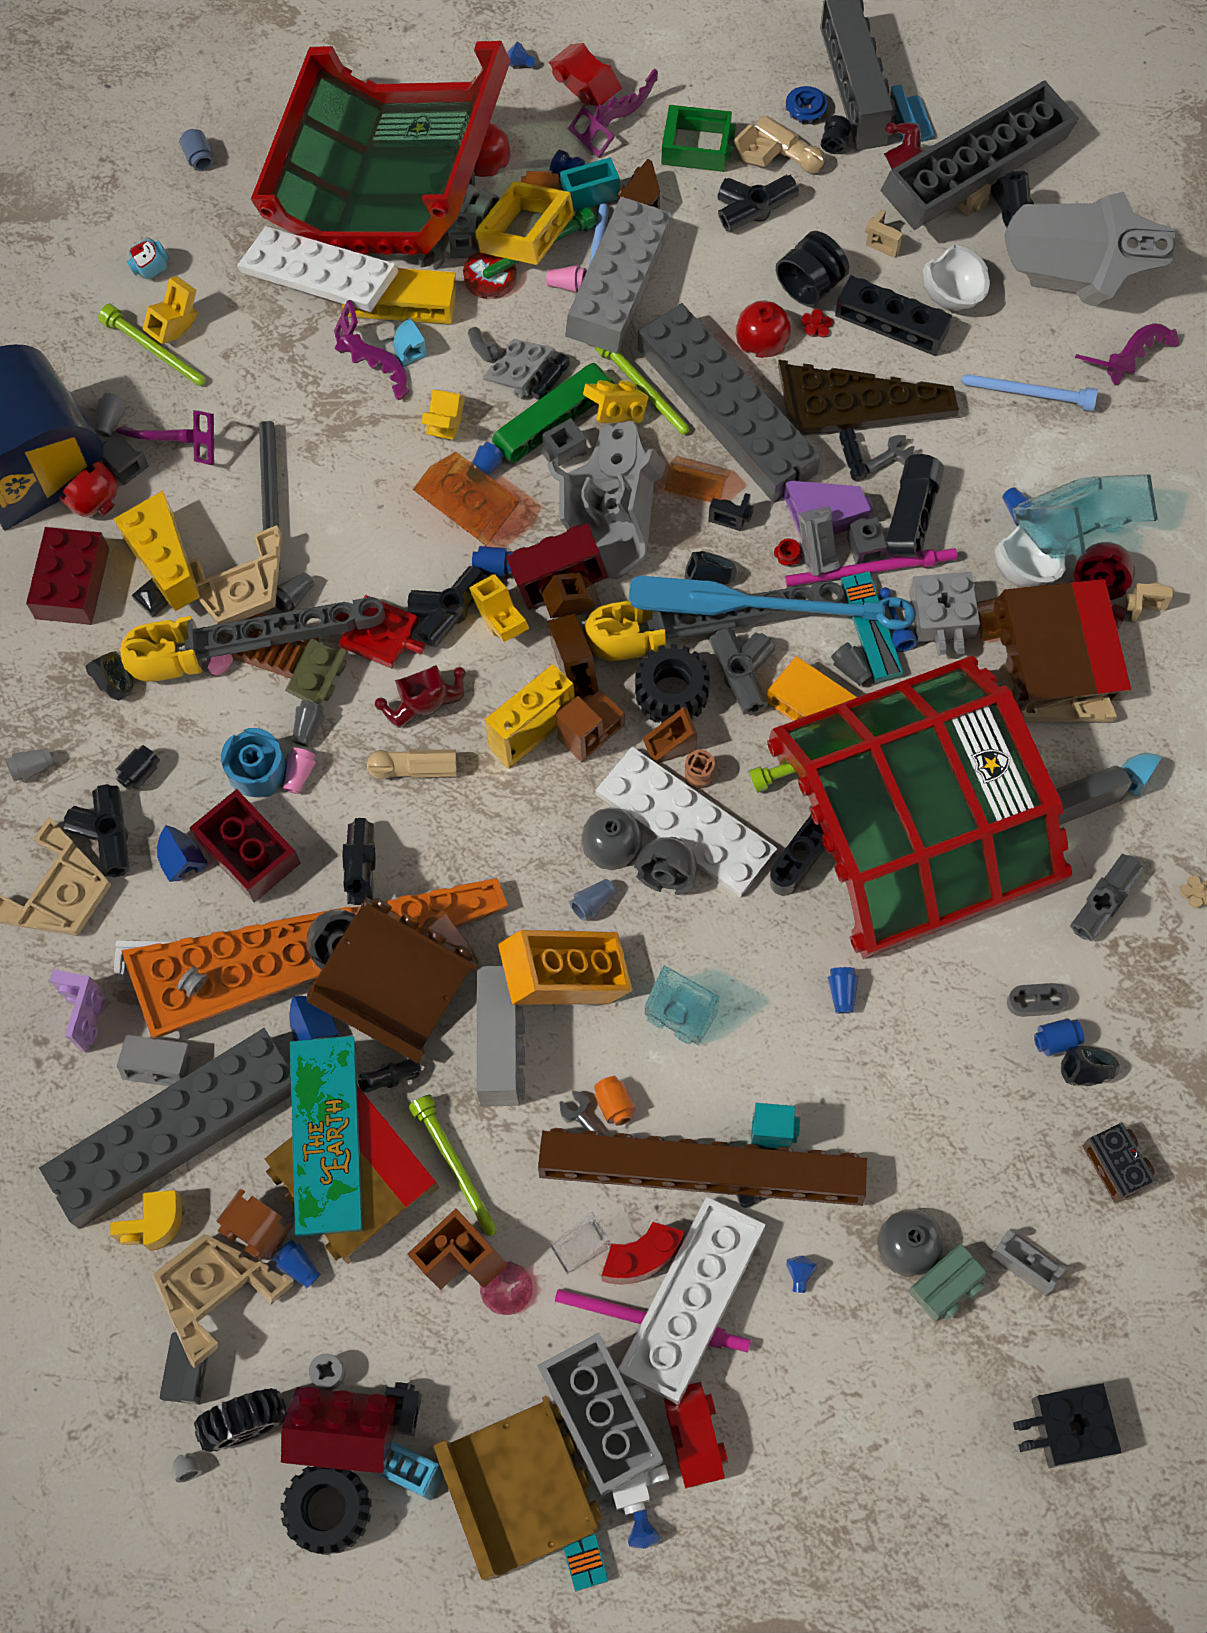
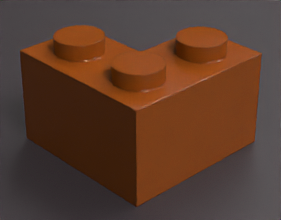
(588, 723)
(456, 1246)

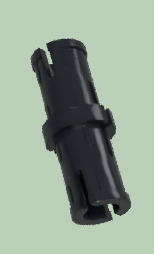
(388, 1075)

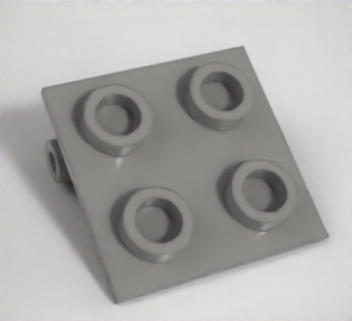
(520, 366)

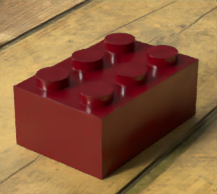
(555, 555)
(68, 575)
(245, 845)
(338, 1430)

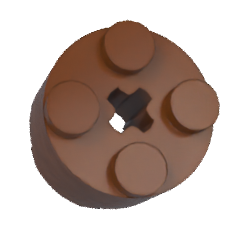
(254, 1225)

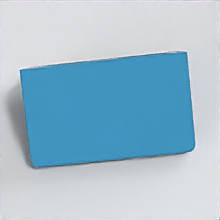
(910, 111)

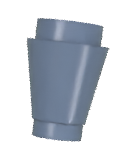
(592, 899)

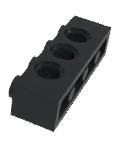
(900, 326)

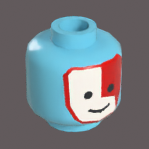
(148, 258)

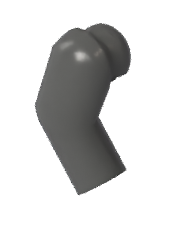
(479, 344)

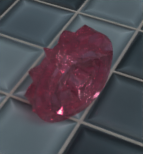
(520, 1294)

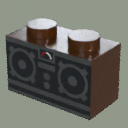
(1119, 1162)

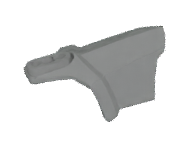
(1085, 246)
(613, 496)

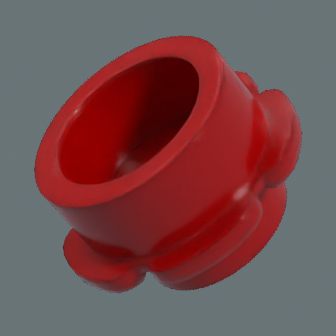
(788, 545)

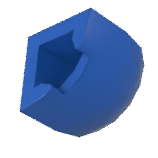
(178, 854)
(309, 1021)

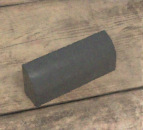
(1093, 793)

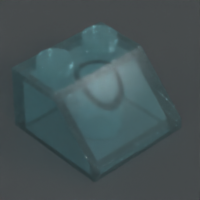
(681, 1006)

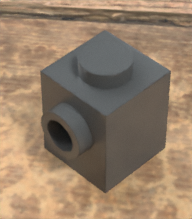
(866, 540)

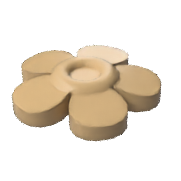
(1195, 891)

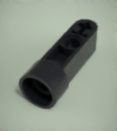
(914, 506)
(805, 839)

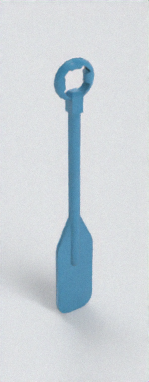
(715, 598)

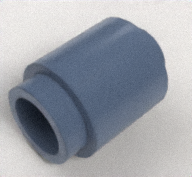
(196, 149)

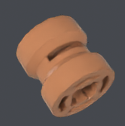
(699, 776)

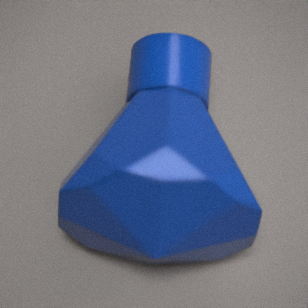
(519, 56)
(801, 1270)
(642, 1533)

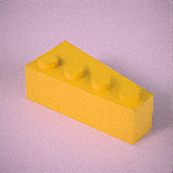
(158, 546)

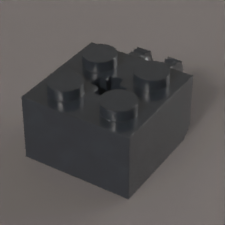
(1061, 1444)

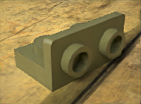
(316, 671)

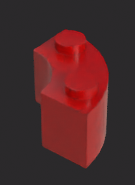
(585, 75)
(643, 1257)
(694, 1437)

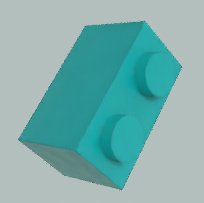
(591, 183)
(774, 1126)

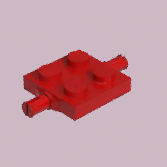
(383, 642)

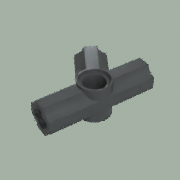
(747, 659)
(1106, 897)

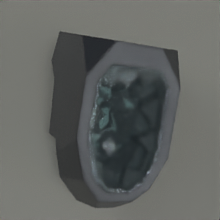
(710, 567)
(110, 675)
(1088, 1066)

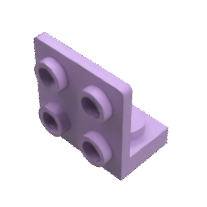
(88, 1004)

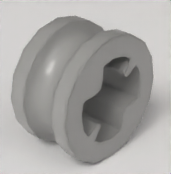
(192, 982)

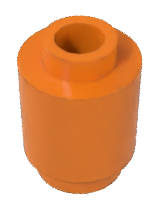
(541, 178)
(614, 1101)

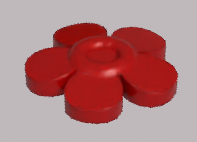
(816, 324)

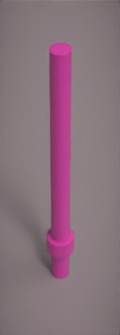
(927, 559)
(614, 1310)

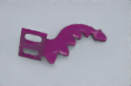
(606, 114)
(1135, 349)
(361, 351)
(184, 435)

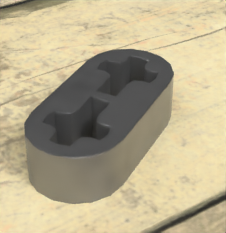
(1037, 992)

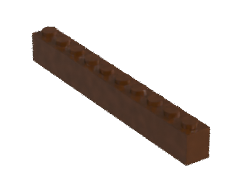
(703, 1167)

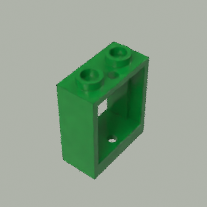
(697, 120)

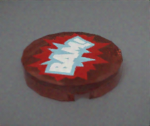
(482, 287)

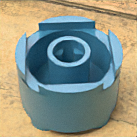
(254, 762)

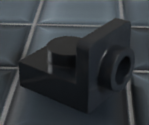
(730, 515)
(406, 1414)

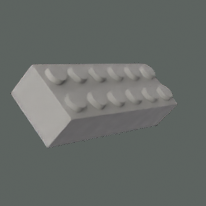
(618, 275)

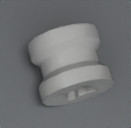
(332, 1375)

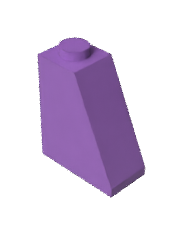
(845, 501)

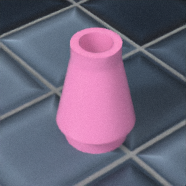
(566, 278)
(298, 768)

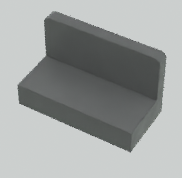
(181, 1380)

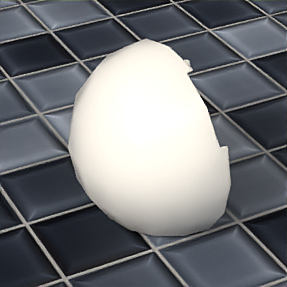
(956, 278)
(1024, 562)

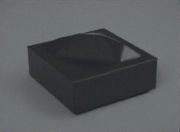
(150, 598)

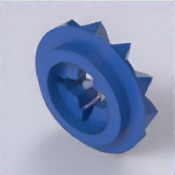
(806, 95)

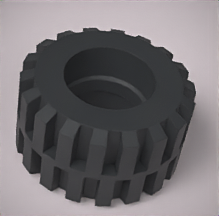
(671, 663)
(296, 1510)

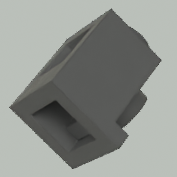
(563, 443)

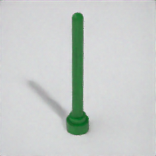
(583, 220)

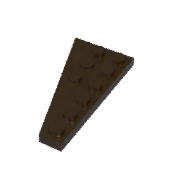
(853, 399)

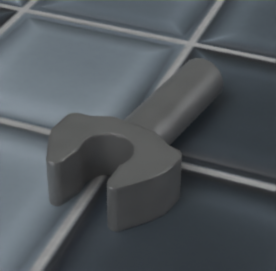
(438, 256)
(892, 453)
(581, 1114)

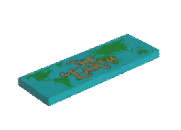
(325, 1136)

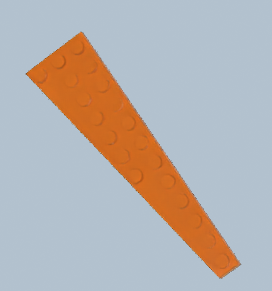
(266, 958)

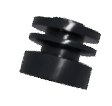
(812, 268)

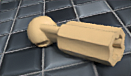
(809, 157)
(415, 763)

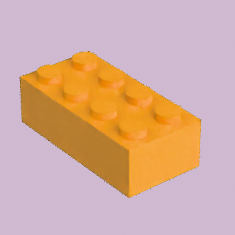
(564, 967)

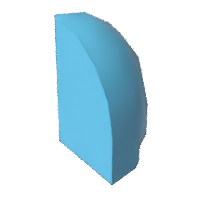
(409, 343)
(1140, 769)

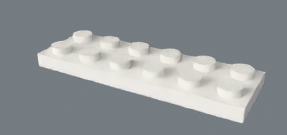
(318, 268)
(673, 809)
(691, 1300)

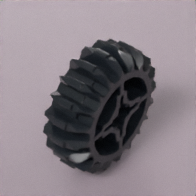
(240, 1419)

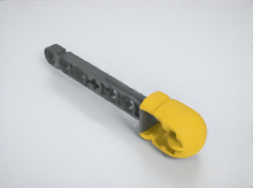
(615, 633)
(151, 653)

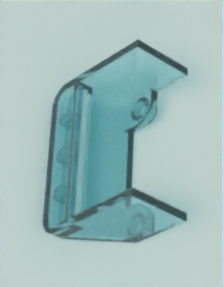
(1067, 513)

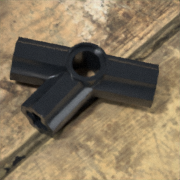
(1011, 193)
(753, 202)
(435, 609)
(96, 823)
(359, 861)

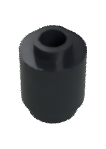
(137, 767)

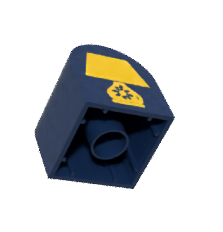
(41, 435)

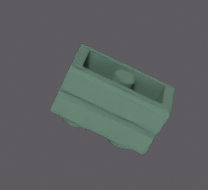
(948, 1283)

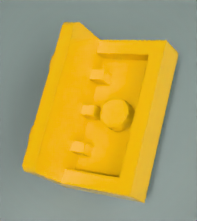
(617, 401)

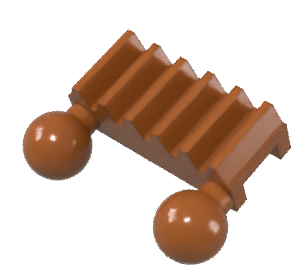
(277, 658)

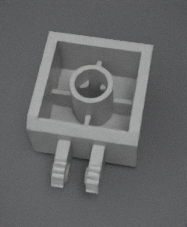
(944, 609)

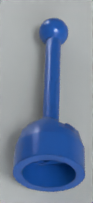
(902, 639)

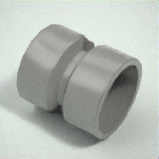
(478, 202)

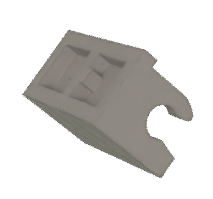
(818, 540)
(153, 1060)
(1027, 1262)

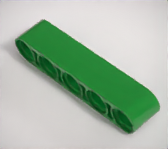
(562, 403)

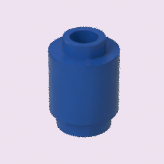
(492, 560)
(1058, 1036)

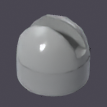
(186, 1468)

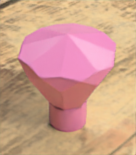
(219, 664)

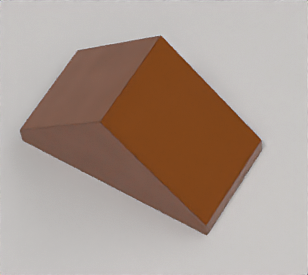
(672, 737)

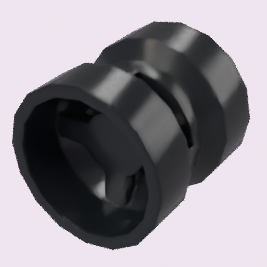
(835, 139)

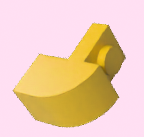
(174, 315)
(444, 414)
(497, 608)
(159, 1224)

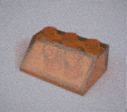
(467, 496)

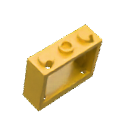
(556, 211)
(529, 715)

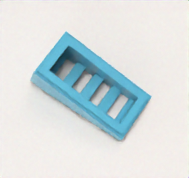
(431, 1480)

